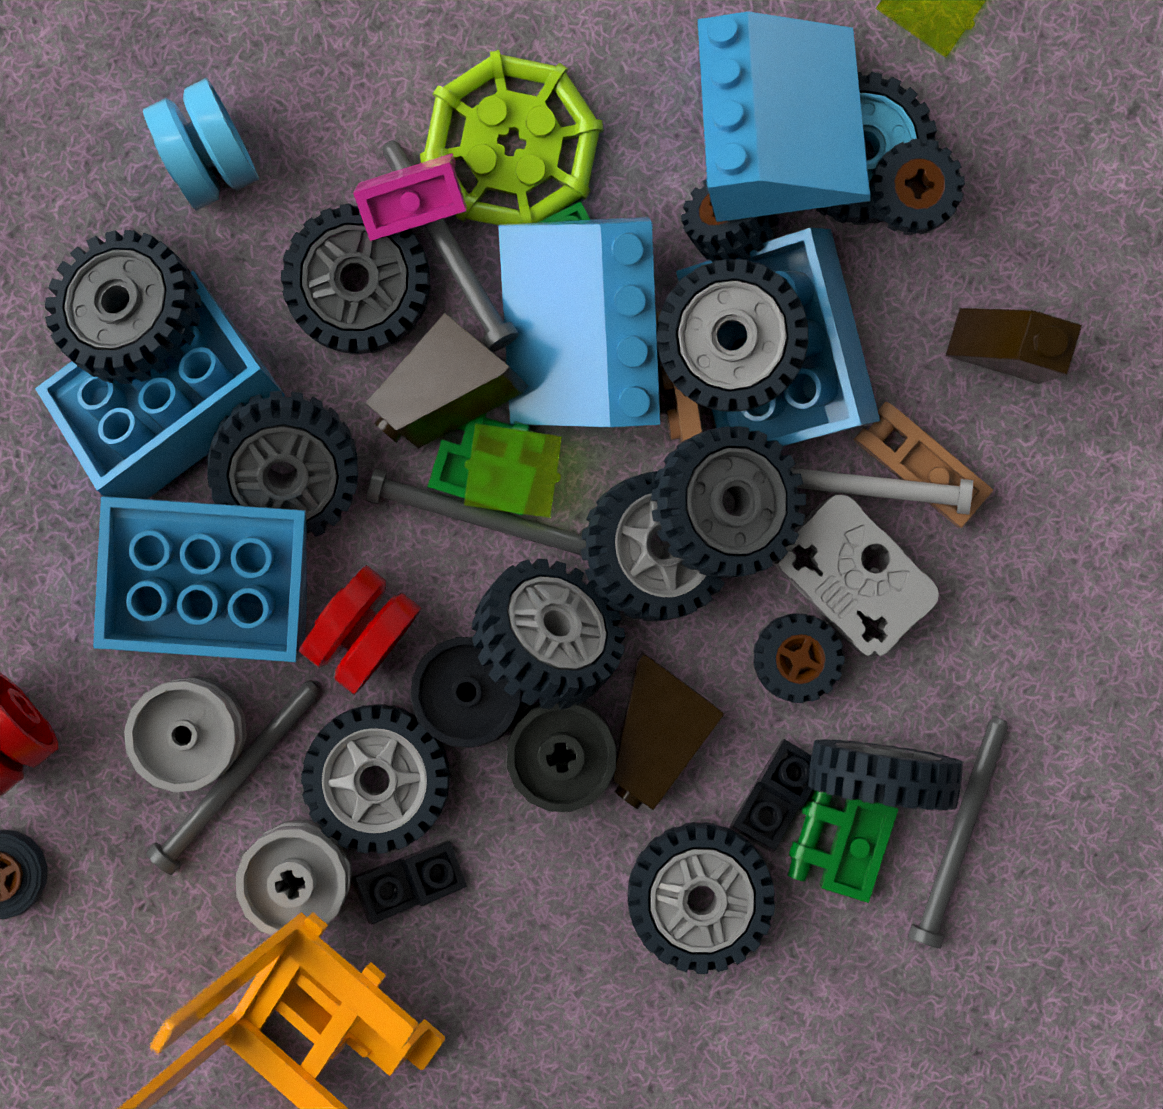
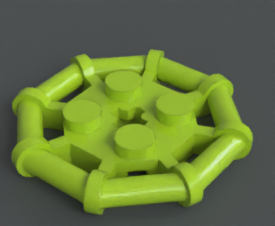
(536, 126)

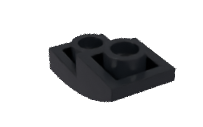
(775, 797)
(409, 882)

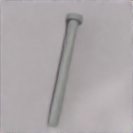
(889, 488)

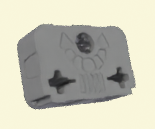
(843, 587)

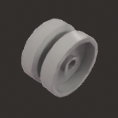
(162, 753)
(264, 882)

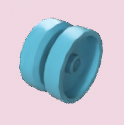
(197, 146)

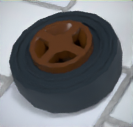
(27, 873)

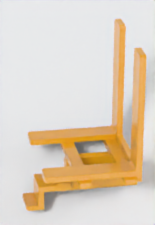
(314, 993)

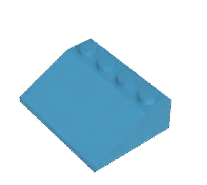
(780, 115)
(582, 321)
(834, 382)
(154, 430)
(201, 579)

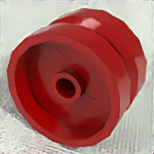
(353, 624)
(24, 735)

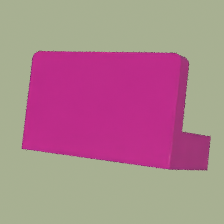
(410, 197)

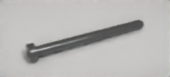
(498, 333)
(487, 518)
(960, 836)
(166, 855)

